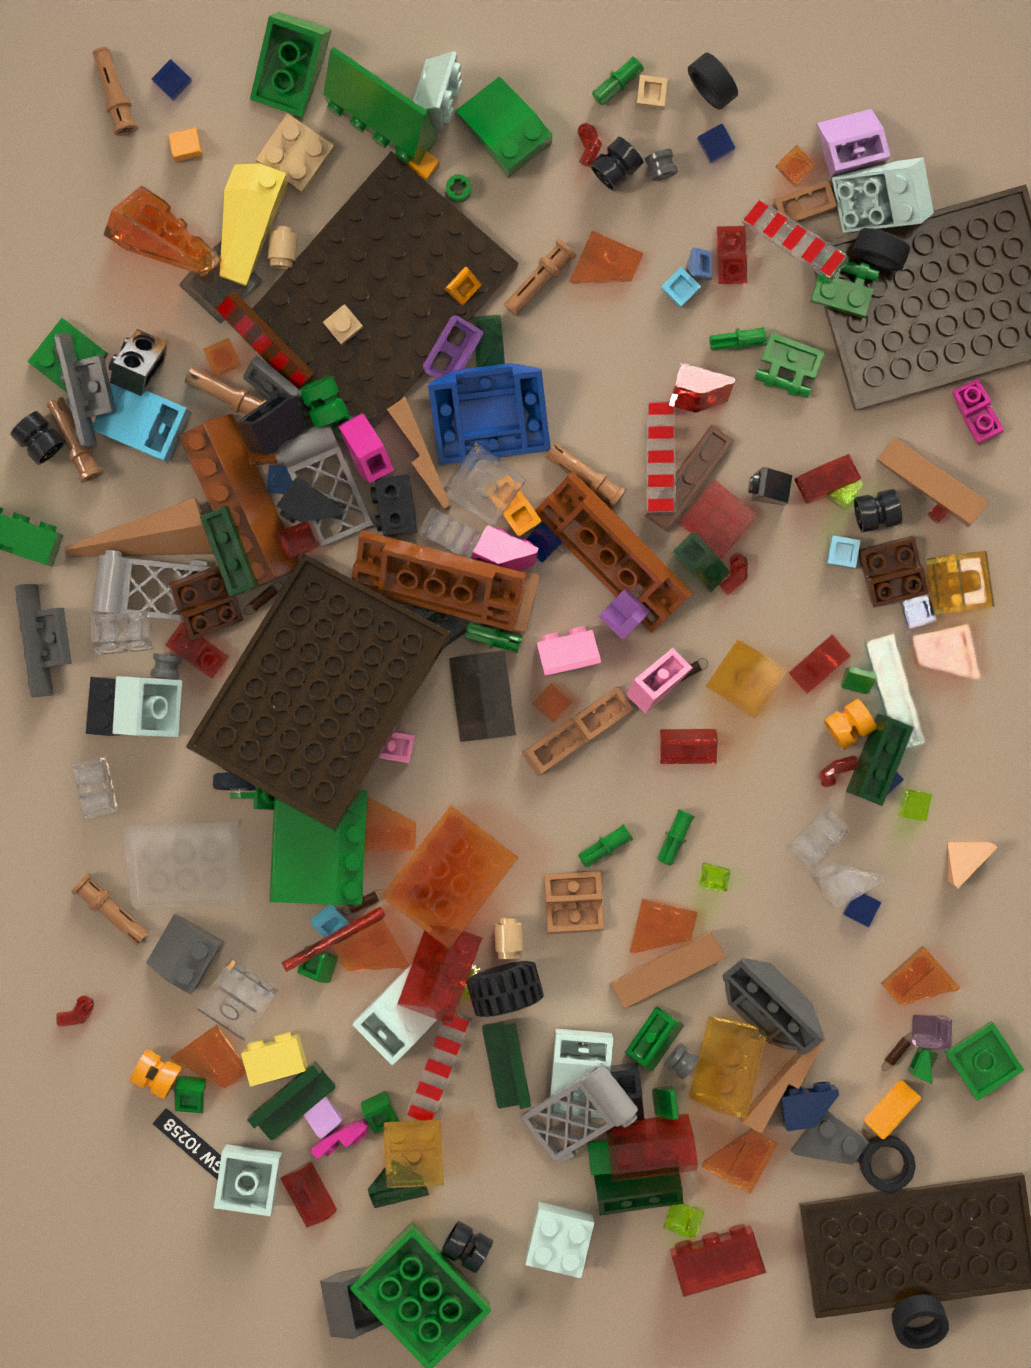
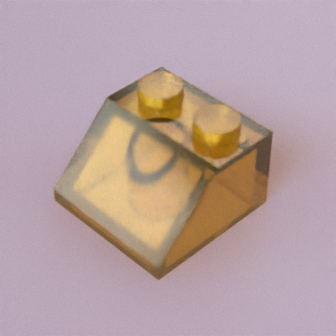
(960, 582)
(746, 678)
(413, 1153)

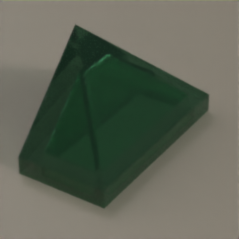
(490, 347)
(384, 1196)

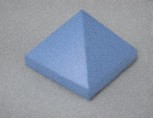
(700, 263)

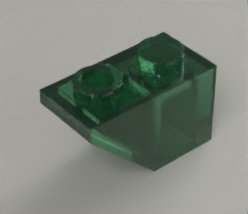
(701, 561)

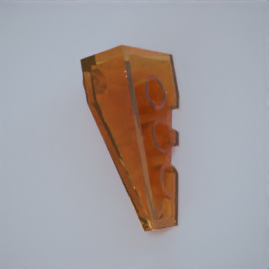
(148, 228)

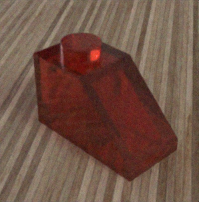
(700, 388)

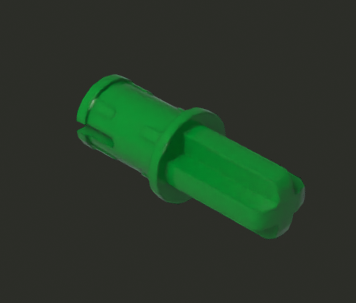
(617, 81)
(738, 339)
(493, 637)
(675, 837)
(605, 846)

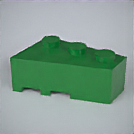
(28, 540)

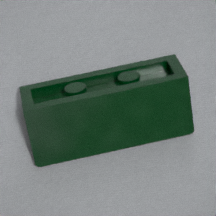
(229, 551)
(880, 759)
(506, 1064)
(292, 1101)
(637, 1193)

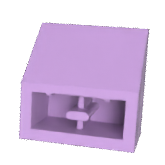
(853, 142)

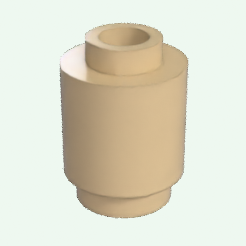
(282, 247)
(508, 938)

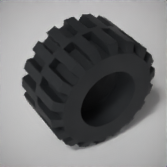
(505, 989)

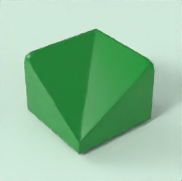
(922, 1064)

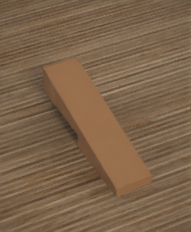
(809, 201)
(404, 418)
(933, 482)
(577, 731)
(668, 969)
(767, 1101)

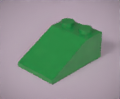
(289, 63)
(505, 126)

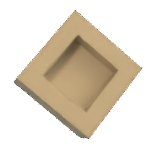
(652, 92)
(343, 324)

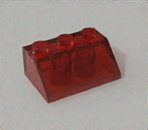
(439, 976)
(651, 1148)
(717, 1259)

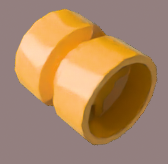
(850, 724)
(163, 1080)

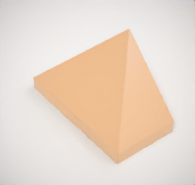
(965, 859)

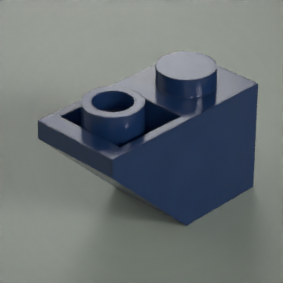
(806, 1106)

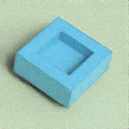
(680, 287)
(843, 551)
(329, 920)

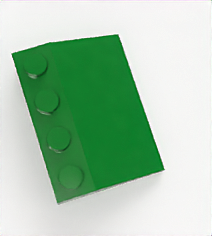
(377, 108)
(315, 862)
(421, 1296)

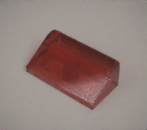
(688, 746)
(309, 1194)

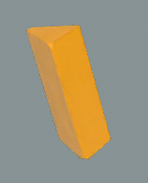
(892, 1109)

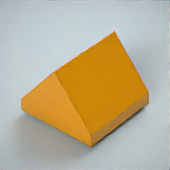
(463, 286)

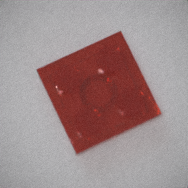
(718, 518)

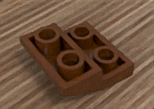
(893, 571)
(204, 603)

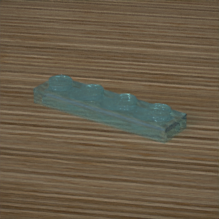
(893, 685)

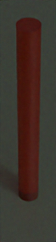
(333, 939)

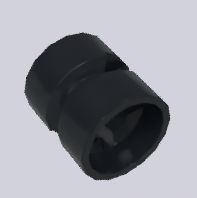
(618, 162)
(41, 441)
(882, 510)
(458, 1241)

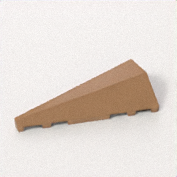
(163, 532)

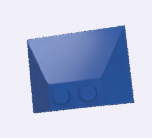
(489, 406)

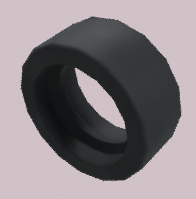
(713, 81)
(881, 249)
(891, 1184)
(923, 1336)

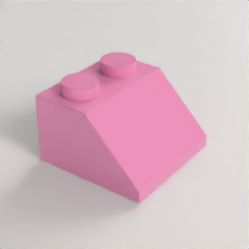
(568, 652)

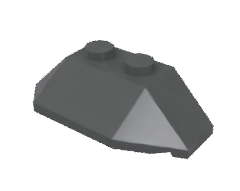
(772, 1003)

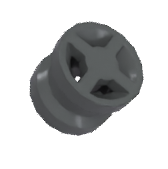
(661, 165)
(166, 666)
(681, 1061)

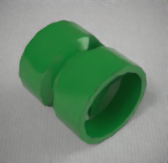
(323, 400)

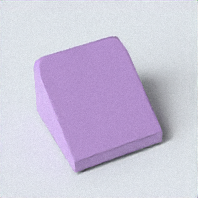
(323, 1117)

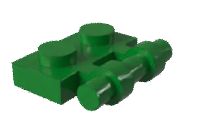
(845, 295)
(792, 357)

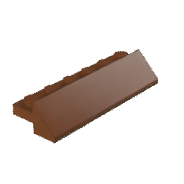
(227, 480)
(611, 549)
(439, 580)

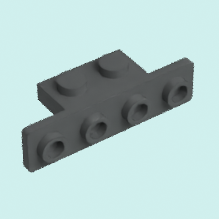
(86, 387)
(43, 639)

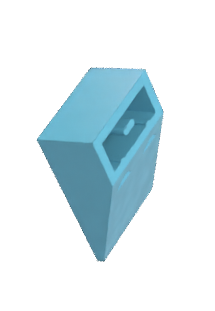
(144, 423)

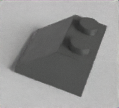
(184, 953)
(344, 1310)

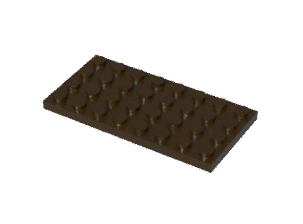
(918, 1241)

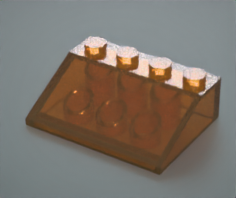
(449, 876)

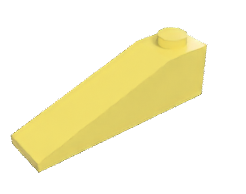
(248, 213)

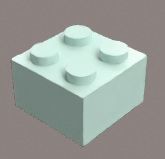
(147, 706)
(248, 1180)
(559, 1239)

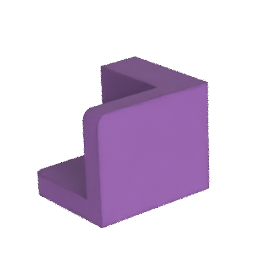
(624, 613)

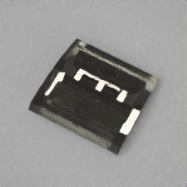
(212, 289)

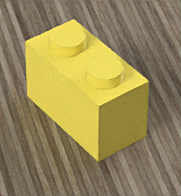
(274, 1059)

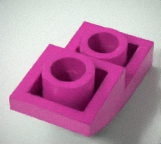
(977, 412)
(346, 1134)

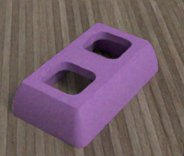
(458, 354)

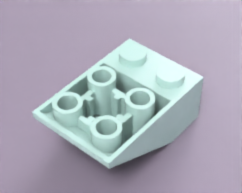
(437, 86)
(884, 196)
(390, 1026)
(573, 1057)

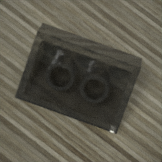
(482, 696)

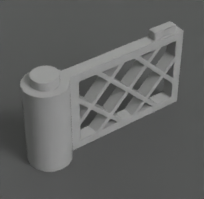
(316, 446)
(114, 582)
(603, 1097)

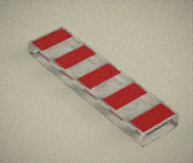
(795, 240)
(661, 458)
(438, 1068)

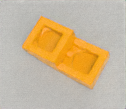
(521, 515)

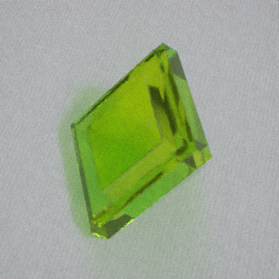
(714, 877)

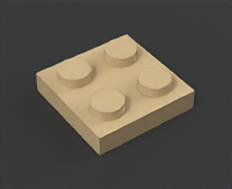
(295, 152)

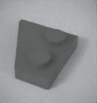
(831, 1141)

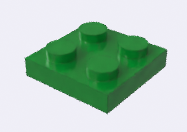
(48, 363)
(984, 1061)

